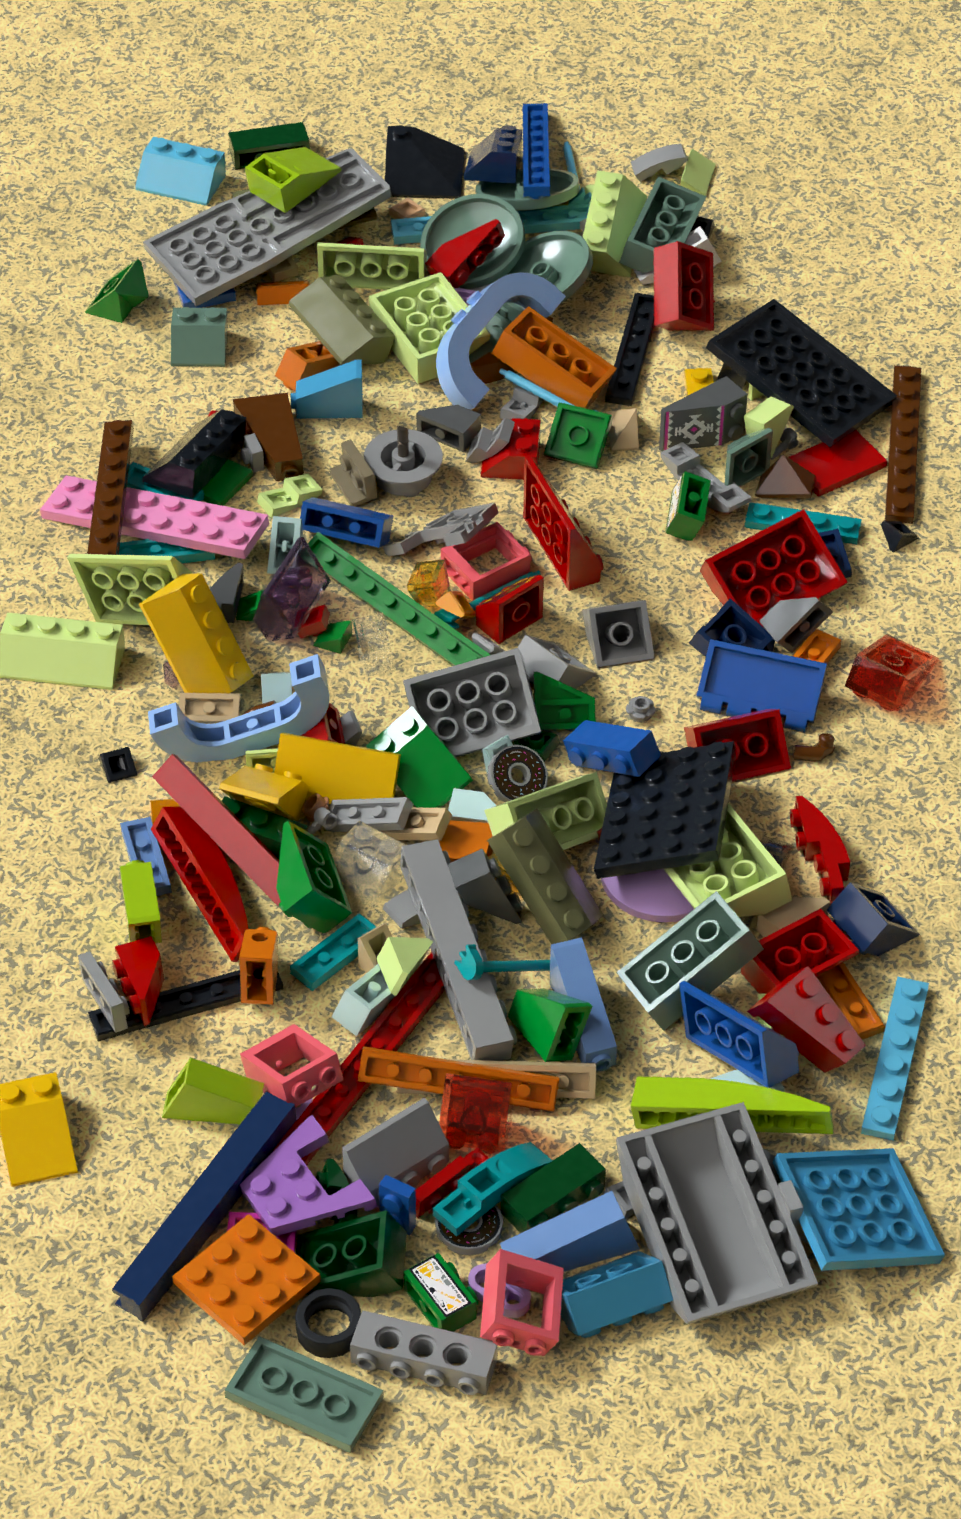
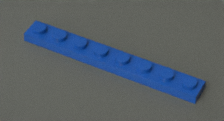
(536, 151)

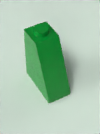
(550, 1021)

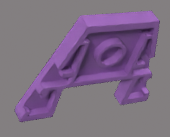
(289, 1194)

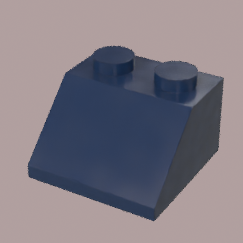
(870, 920)

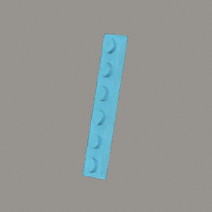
(895, 1059)

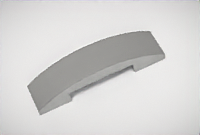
(720, 497)

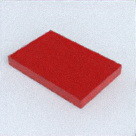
(840, 464)

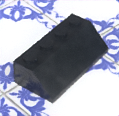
(199, 454)

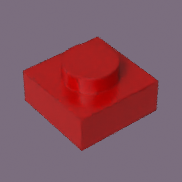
(316, 622)

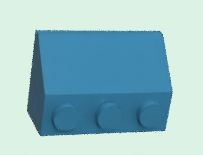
(614, 1293)

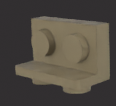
(354, 476)

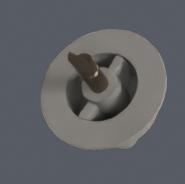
(403, 460)

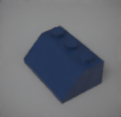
(496, 157)

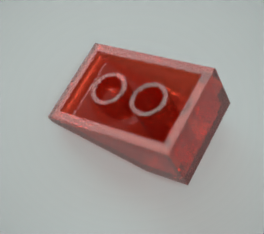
(889, 672)

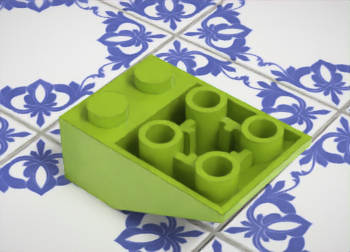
(288, 176)

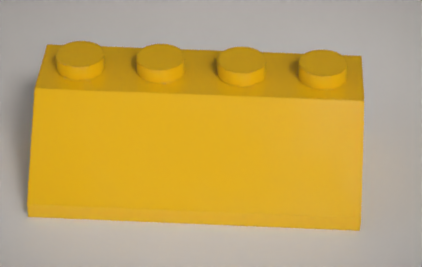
(196, 636)

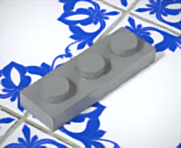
(376, 812)
(104, 991)

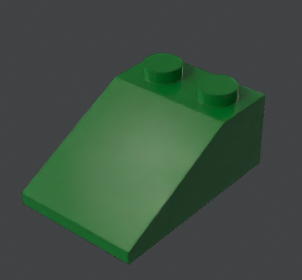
(426, 764)
(310, 881)

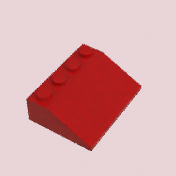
(558, 531)
(774, 566)

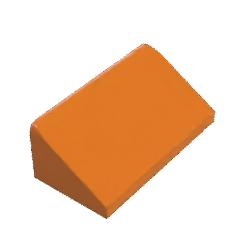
(278, 292)

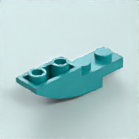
(485, 1184)

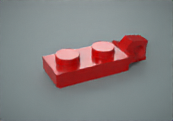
(446, 1181)

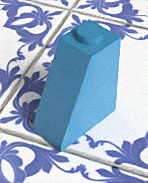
(330, 393)

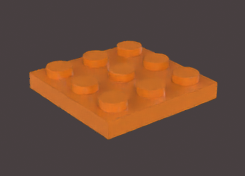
(246, 1279)

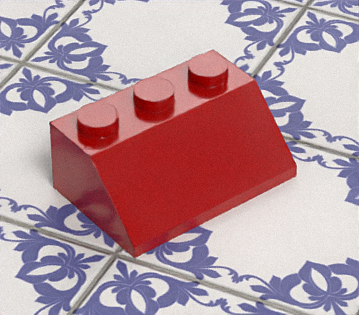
(683, 288)
(757, 739)
(806, 942)

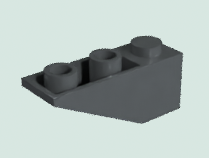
(482, 887)

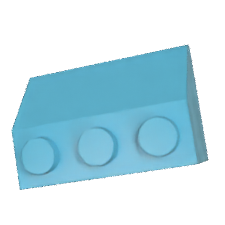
(180, 171)

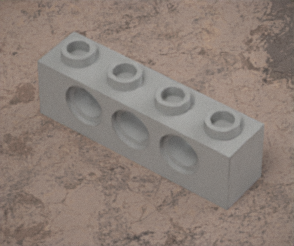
(414, 1339)

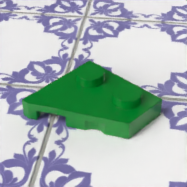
(561, 705)

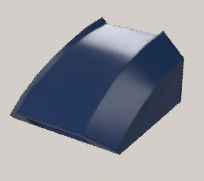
(734, 627)

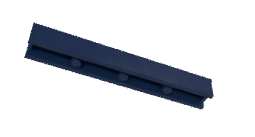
(203, 1206)

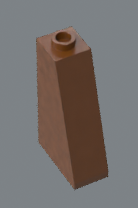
(276, 432)

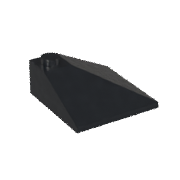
(422, 164)

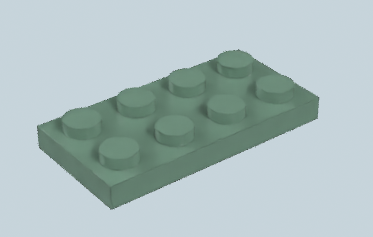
(304, 1394)

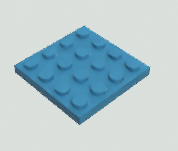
(859, 1209)

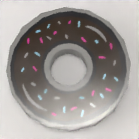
(527, 762)
(473, 1240)

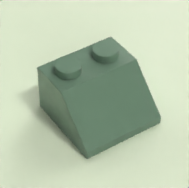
(199, 336)

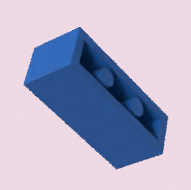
(346, 522)
(612, 748)

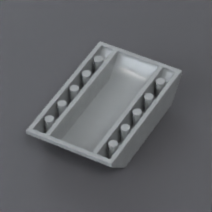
(713, 1213)

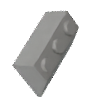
(401, 1147)

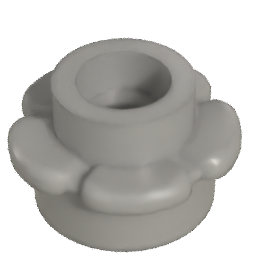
(640, 709)

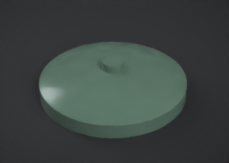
(563, 187)
(467, 214)
(559, 258)

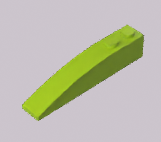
(675, 1098)

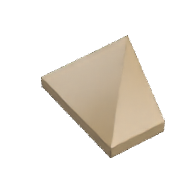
(624, 430)

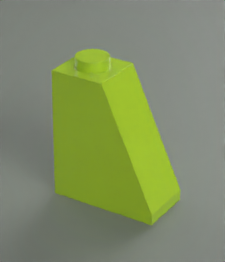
(140, 901)
(211, 1094)

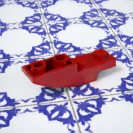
(822, 845)

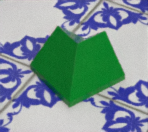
(120, 294)

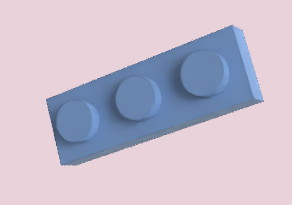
(143, 846)

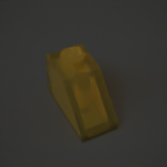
(429, 582)

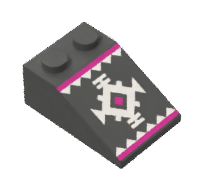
(705, 417)

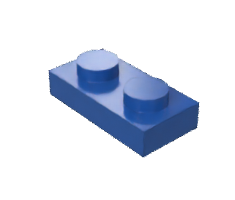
(399, 1201)

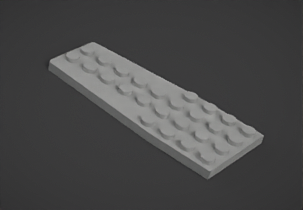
(251, 236)

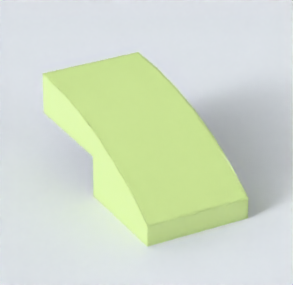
(291, 496)

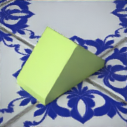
(769, 414)
(400, 960)

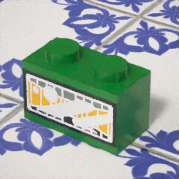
(687, 506)
(441, 1294)

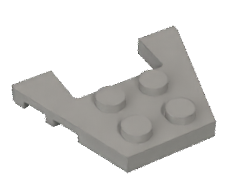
(451, 528)

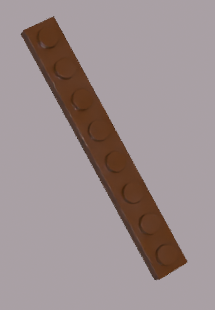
(903, 445)
(111, 488)

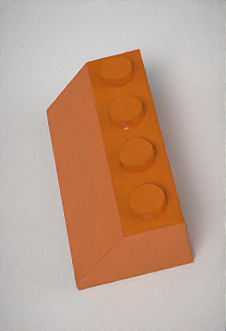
(553, 359)

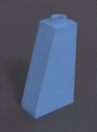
(574, 977)
(578, 1236)

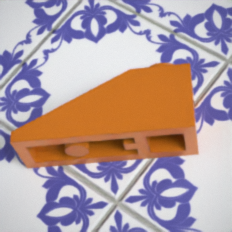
(303, 362)

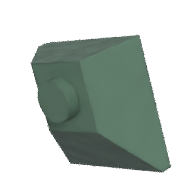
(748, 457)

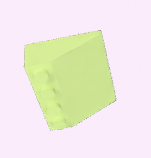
(419, 318)
(121, 582)
(742, 876)

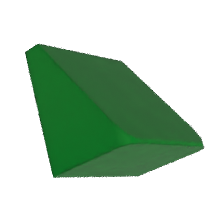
(248, 606)
(335, 636)

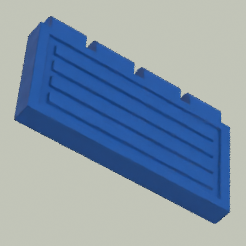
(760, 681)

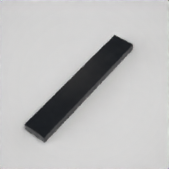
(632, 351)
(180, 1003)

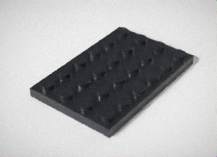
(802, 369)
(668, 813)

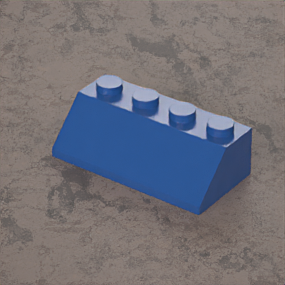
(737, 1037)

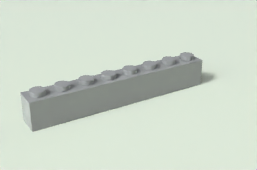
(446, 923)

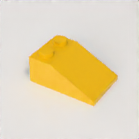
(267, 790)
(35, 1130)

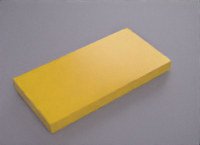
(338, 768)

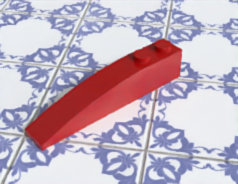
(204, 875)

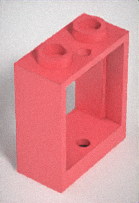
(485, 540)
(283, 1049)
(530, 1275)

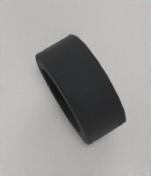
(322, 1300)

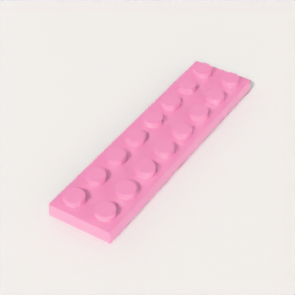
(163, 518)

